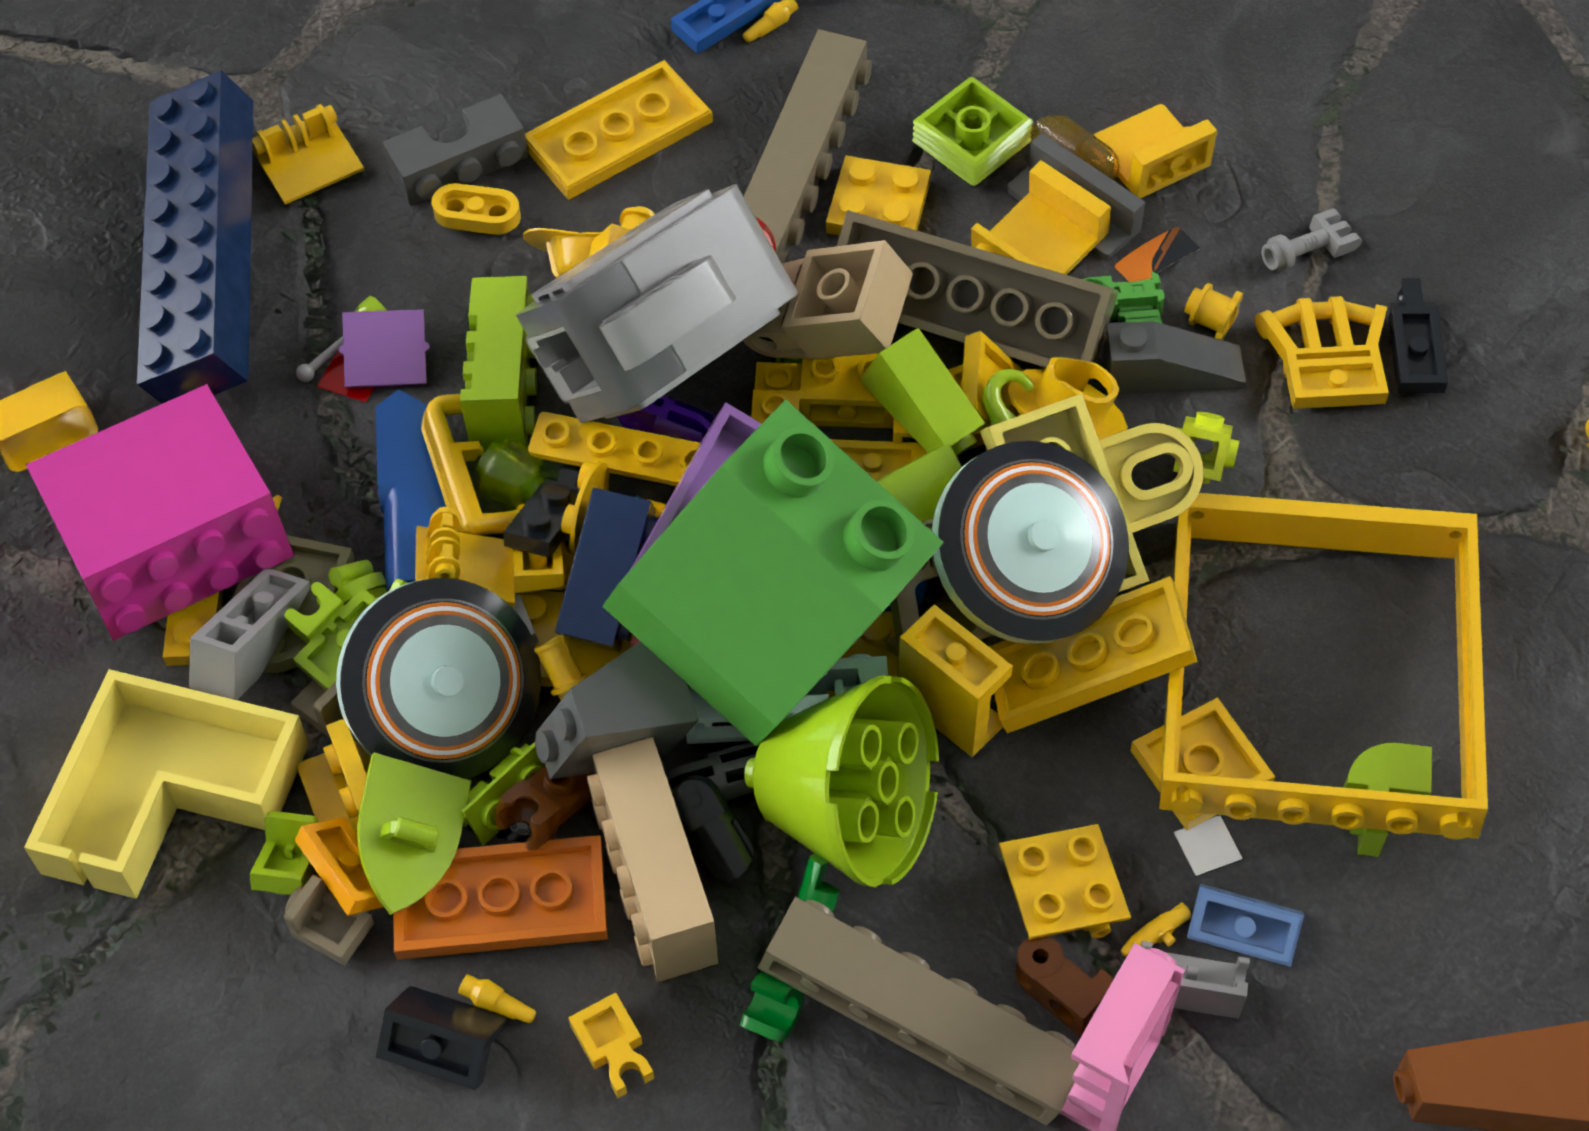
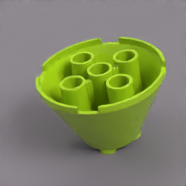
(853, 779)

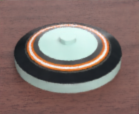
(1030, 542)
(439, 677)

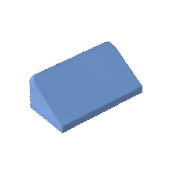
(1245, 925)

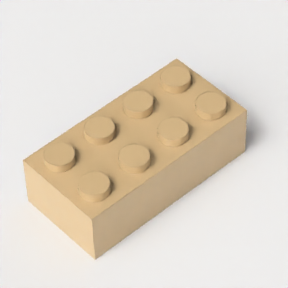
(652, 860)

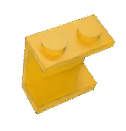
(1050, 225)

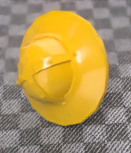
(1066, 379)

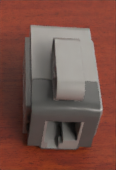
(656, 304)

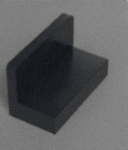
(439, 1036)

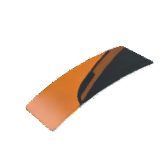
(1156, 255)

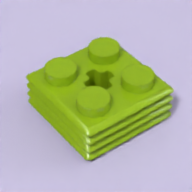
(972, 131)

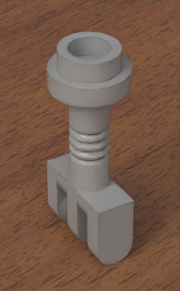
(1326, 231)

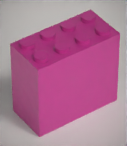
(161, 511)

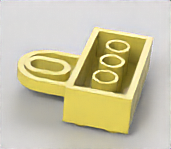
(1114, 457)

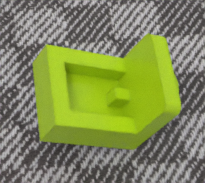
(281, 862)

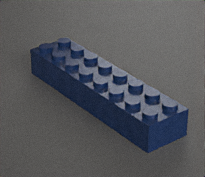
(197, 240)

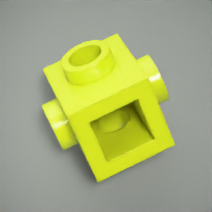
(1224, 452)

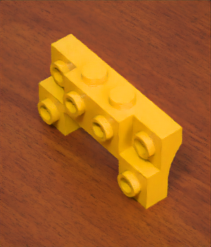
(824, 392)

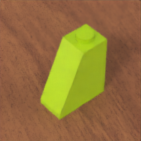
(923, 395)

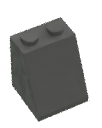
(614, 707)

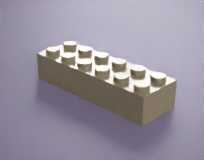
(1014, 303)

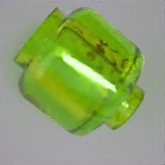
(509, 473)

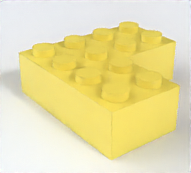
(143, 758)

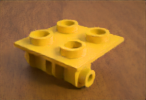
(305, 154)
(463, 556)
(1065, 882)

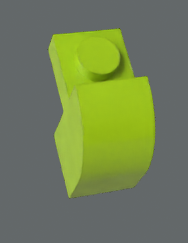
(1389, 769)

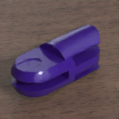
(670, 419)

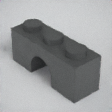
(424, 165)

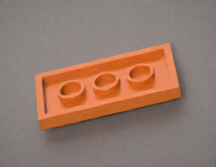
(509, 900)

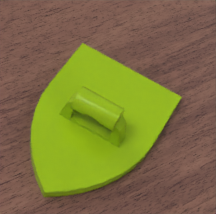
(408, 828)

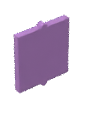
(384, 348)

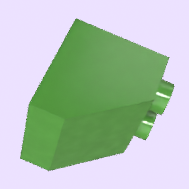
(771, 572)

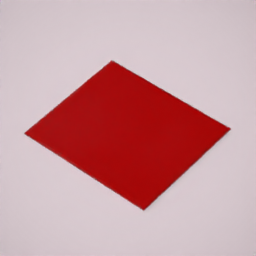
(334, 381)

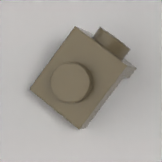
(322, 924)

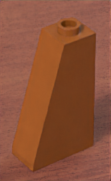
(1501, 1081)

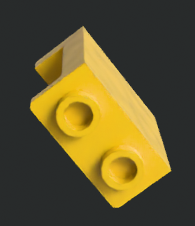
(954, 677)

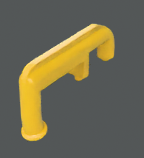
(452, 473)

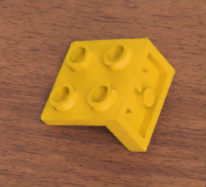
(1158, 149)

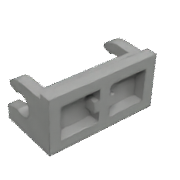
(1211, 985)

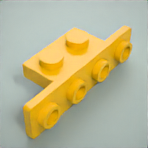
(622, 449)

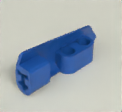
(405, 482)

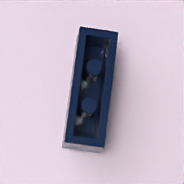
(606, 551)

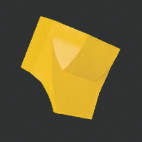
(539, 572)

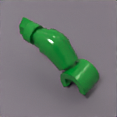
(775, 1003)

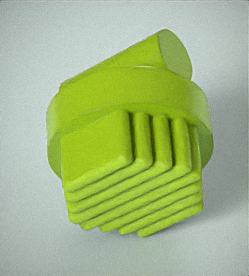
(354, 576)

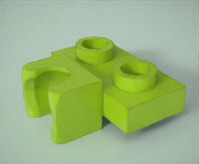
(325, 632)

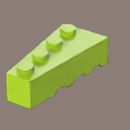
(498, 363)

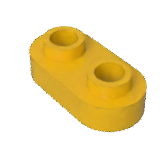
(480, 208)

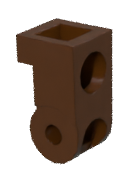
(1059, 983)

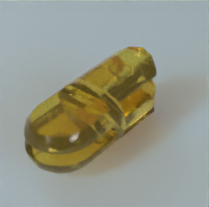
(1079, 142)

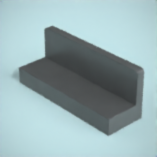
(1126, 208)

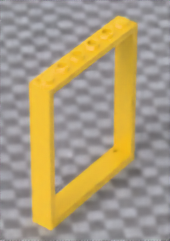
(1350, 529)

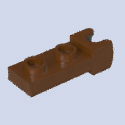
(542, 804)

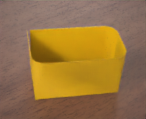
(43, 421)

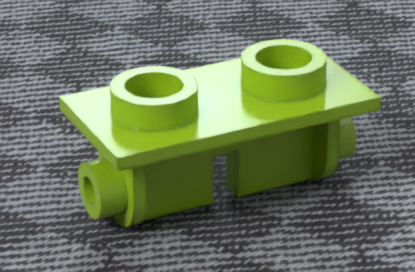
(484, 797)

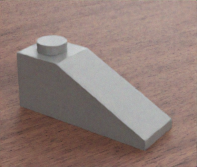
(242, 636)

